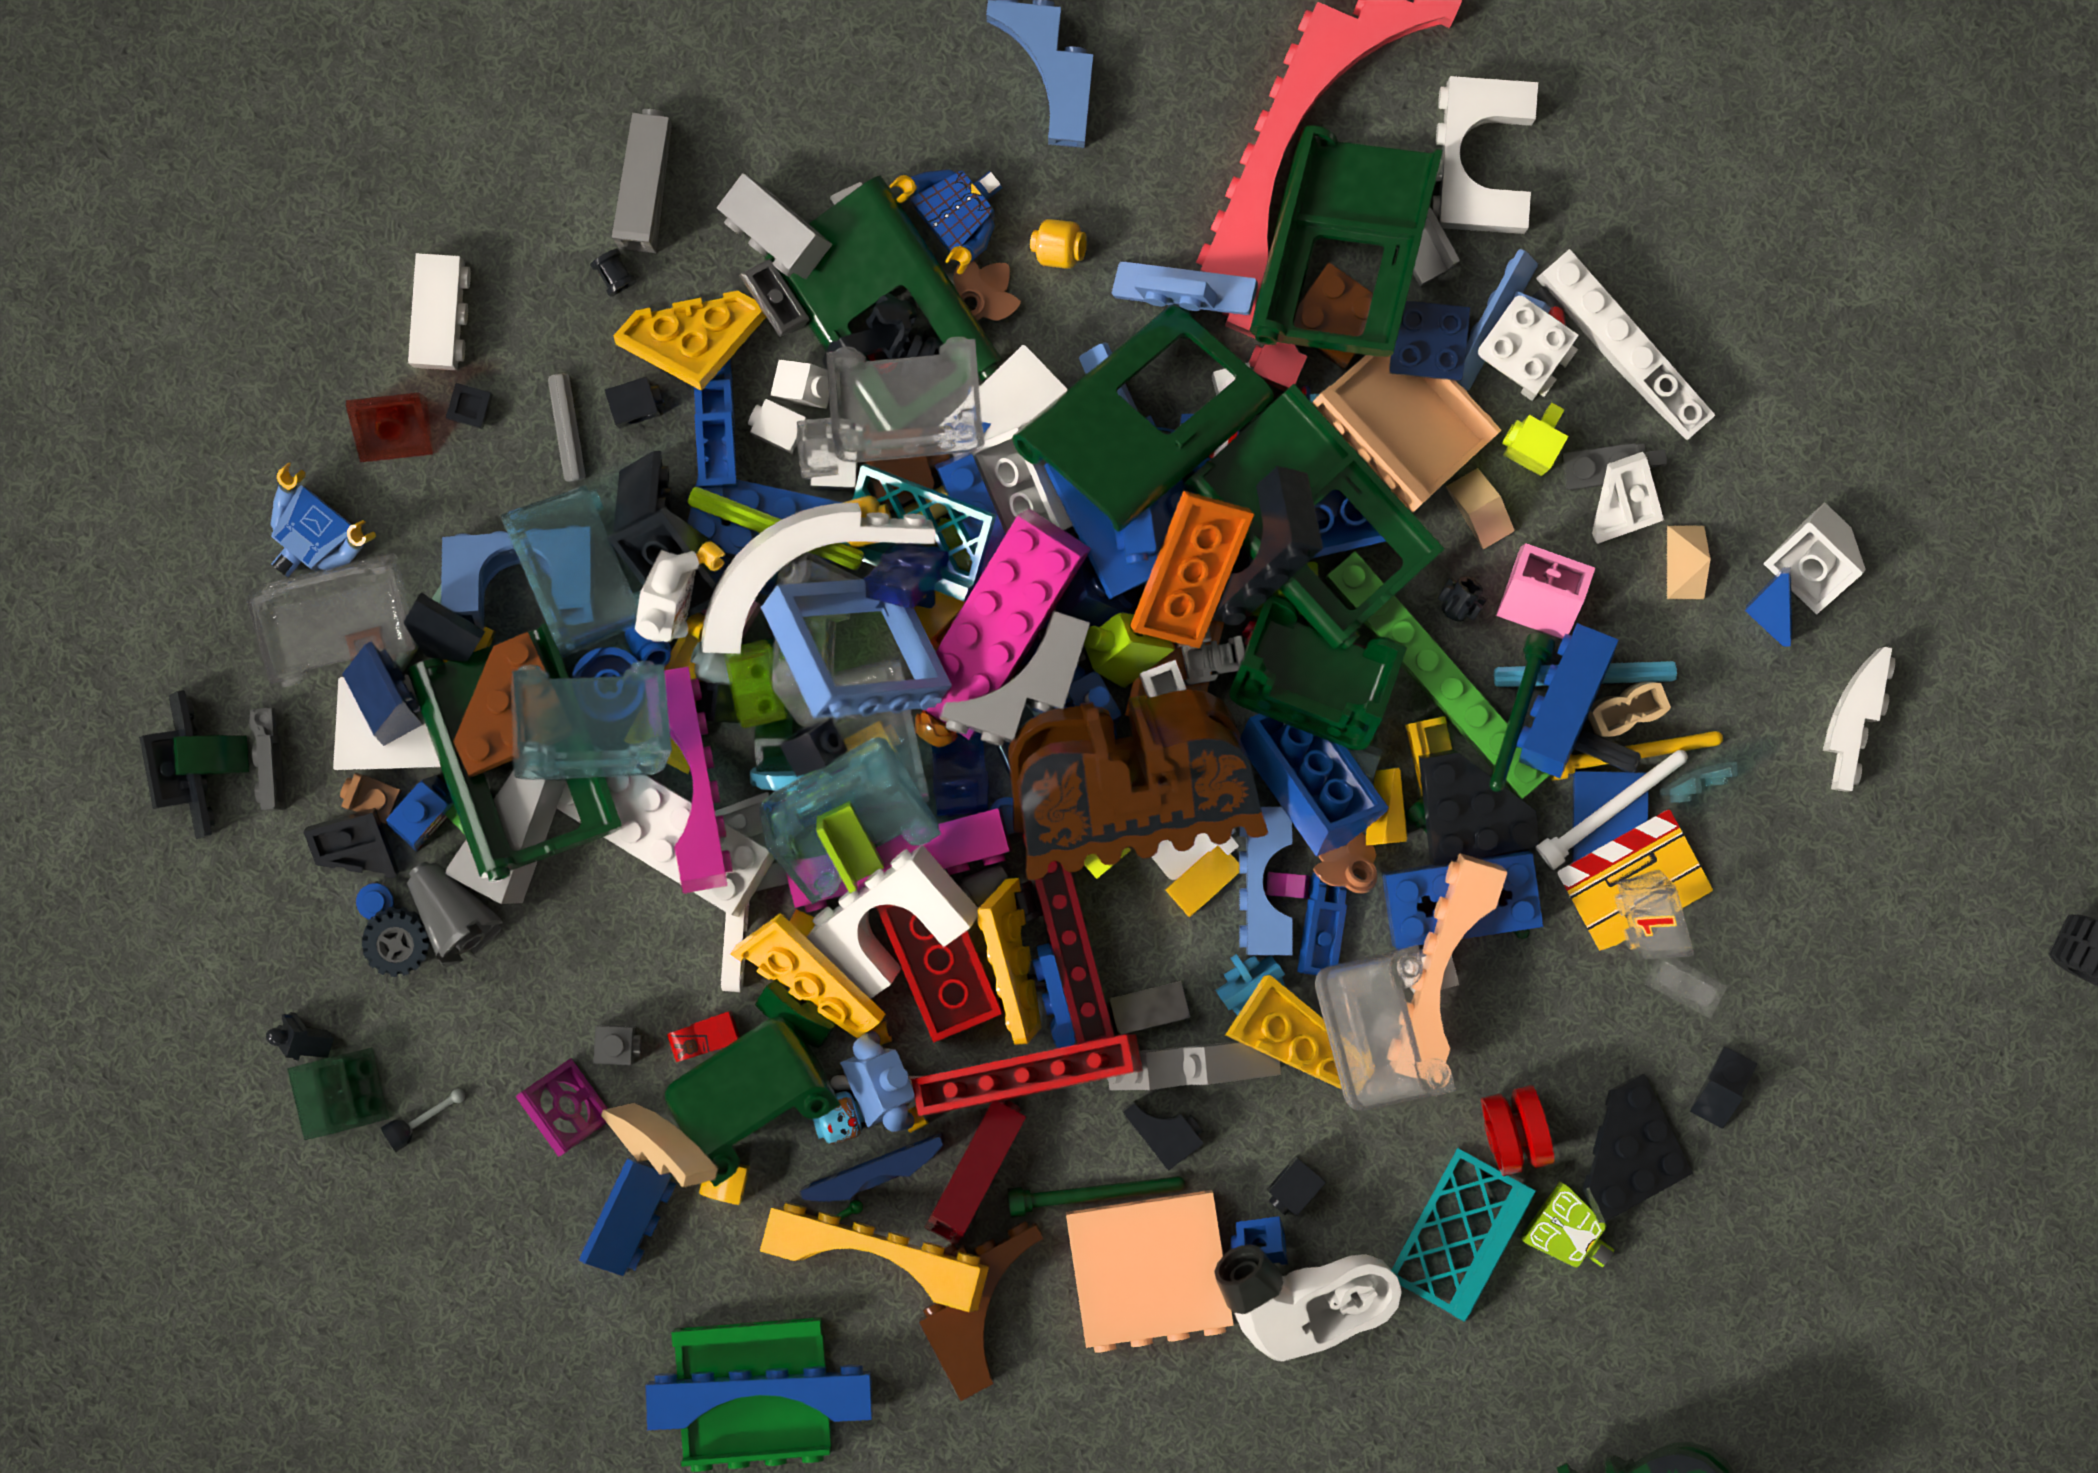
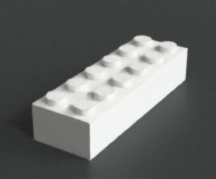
(653, 823)

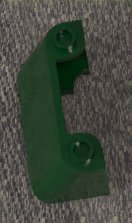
(1309, 685)
(747, 1089)

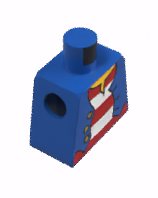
(421, 812)

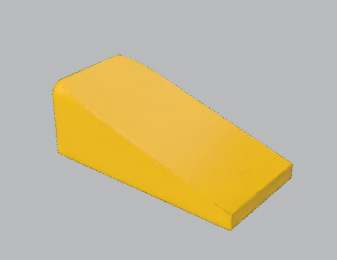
(1392, 824)
(1203, 880)

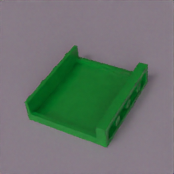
(758, 1424)

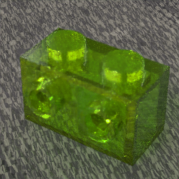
(752, 685)

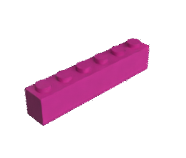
(960, 842)

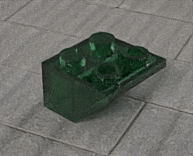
(338, 1093)

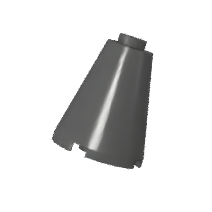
(451, 914)

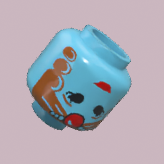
(842, 1122)

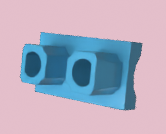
(1245, 978)

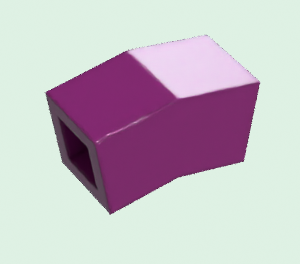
(1287, 885)

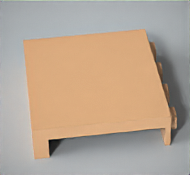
(1406, 426)
(1148, 1270)

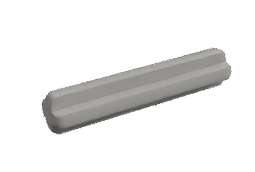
(566, 427)

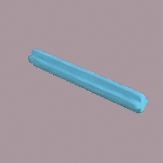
(1617, 673)

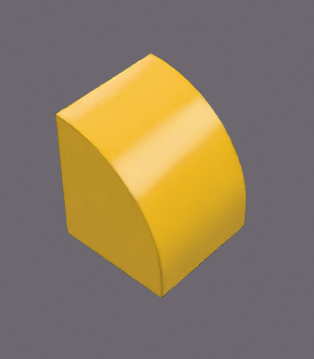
(729, 1190)

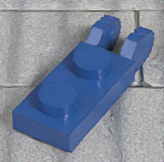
(1322, 927)
(1054, 999)

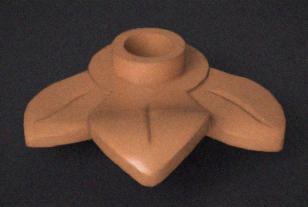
(988, 290)
(1342, 863)

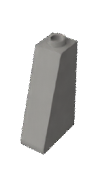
(642, 182)
(526, 816)

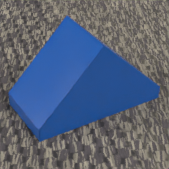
(1774, 607)

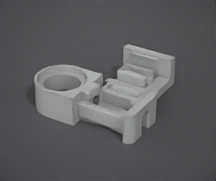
(1210, 658)

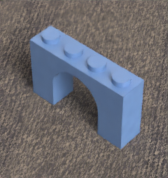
(469, 566)

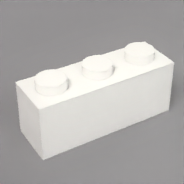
(438, 312)

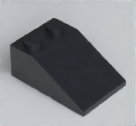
(662, 530)

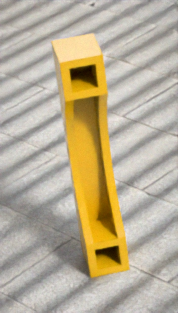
(946, 1278)

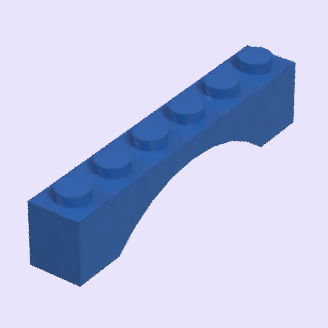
(838, 1395)

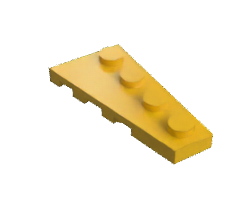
(1010, 960)

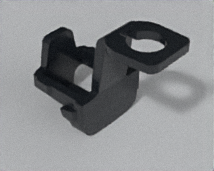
(888, 331)

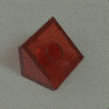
(390, 426)

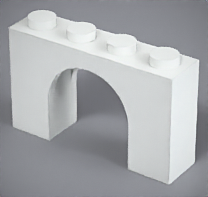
(1460, 200)
(913, 883)

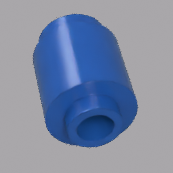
(646, 649)

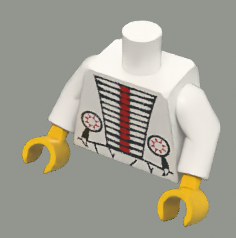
(668, 593)

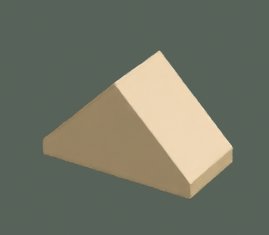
(1481, 508)

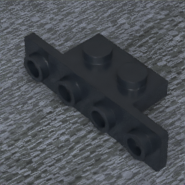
(159, 760)

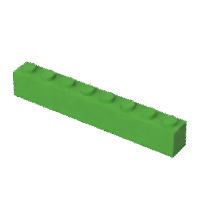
(1434, 672)

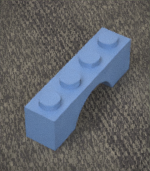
(1265, 928)

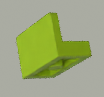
(848, 844)

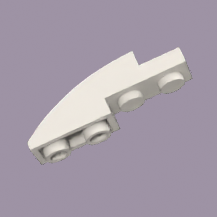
(1860, 702)

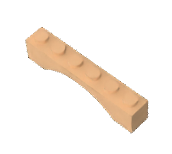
(1470, 896)

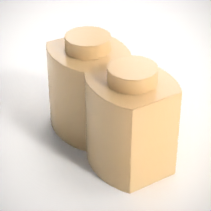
(1637, 703)

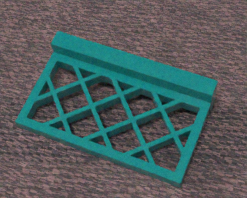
(954, 581)
(1489, 1252)

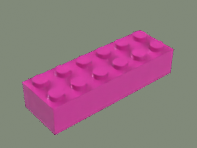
(1008, 608)

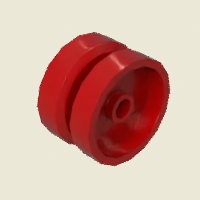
(1511, 1131)

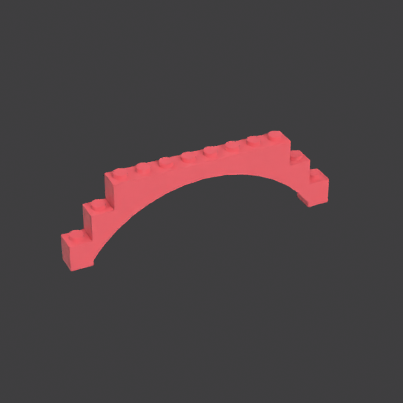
(1326, 51)

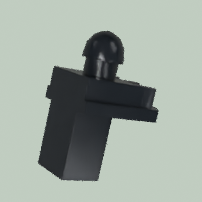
(297, 1040)

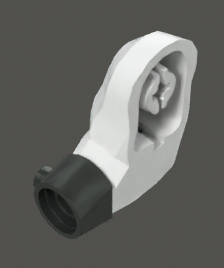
(1308, 1306)

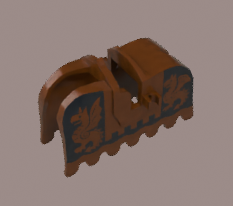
(1099, 794)

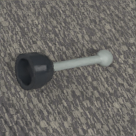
(400, 1132)

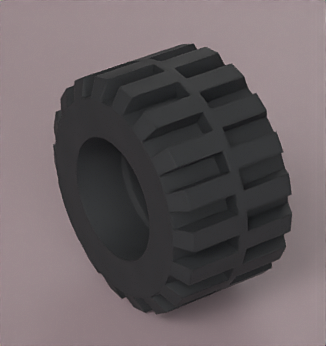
(2078, 947)

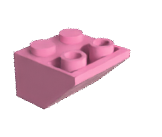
(1545, 591)

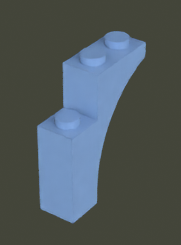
(1063, 72)

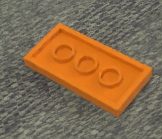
(1191, 569)

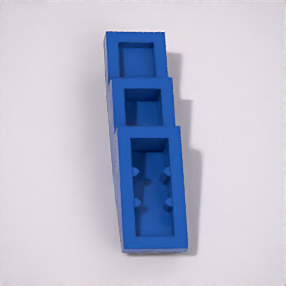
(716, 431)

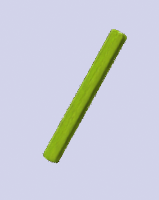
(759, 521)

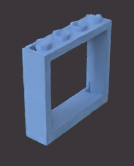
(785, 616)

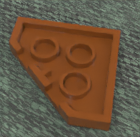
(486, 728)

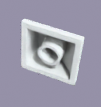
(1821, 558)

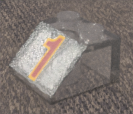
(1653, 916)

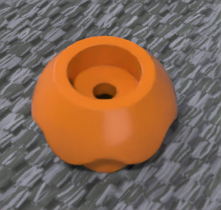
(933, 730)

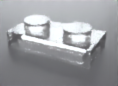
(1686, 985)

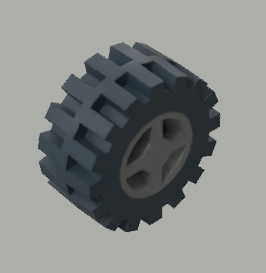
(390, 954)

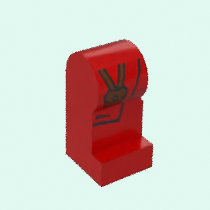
(704, 1036)

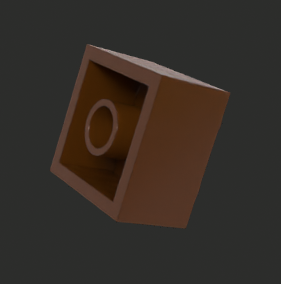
(1335, 306)

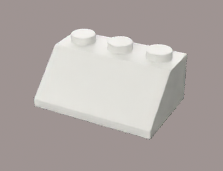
(1017, 483)

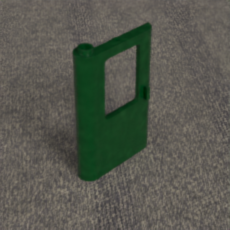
(1352, 197)
(871, 256)
(1302, 439)
(1115, 450)
(443, 698)

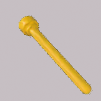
(1648, 750)

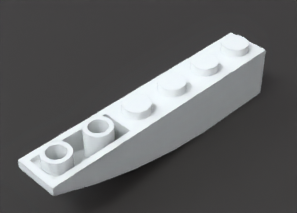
(1624, 344)

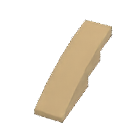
(660, 1142)

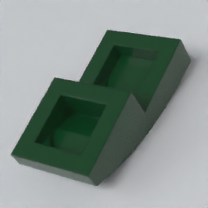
(211, 754)
(810, 1024)

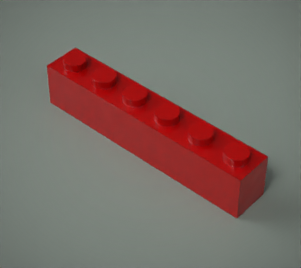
(1027, 1074)

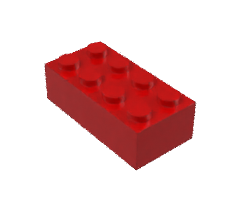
(944, 980)

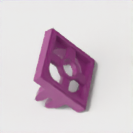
(571, 1075)

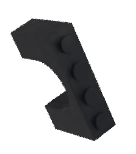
(1287, 544)

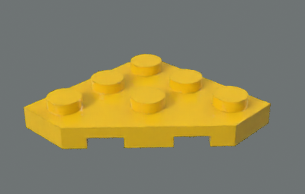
(692, 336)

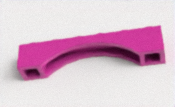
(698, 849)

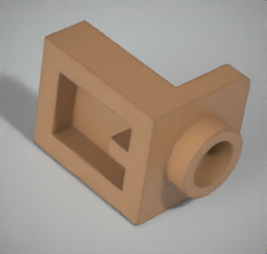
(368, 793)

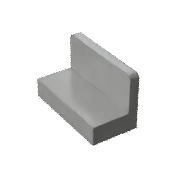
(1435, 252)

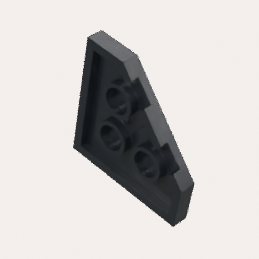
(1467, 814)
(1632, 1152)

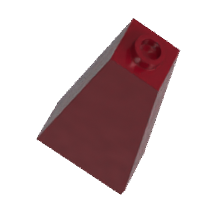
(975, 1171)

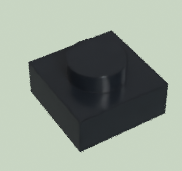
(469, 406)

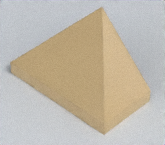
(1687, 562)

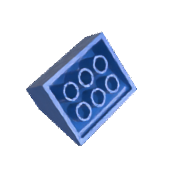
(1097, 532)

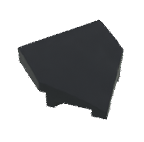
(441, 631)

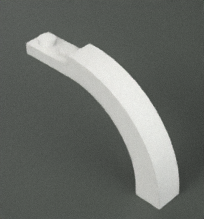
(785, 542)

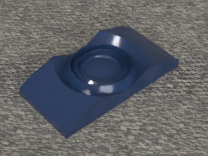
(874, 1172)

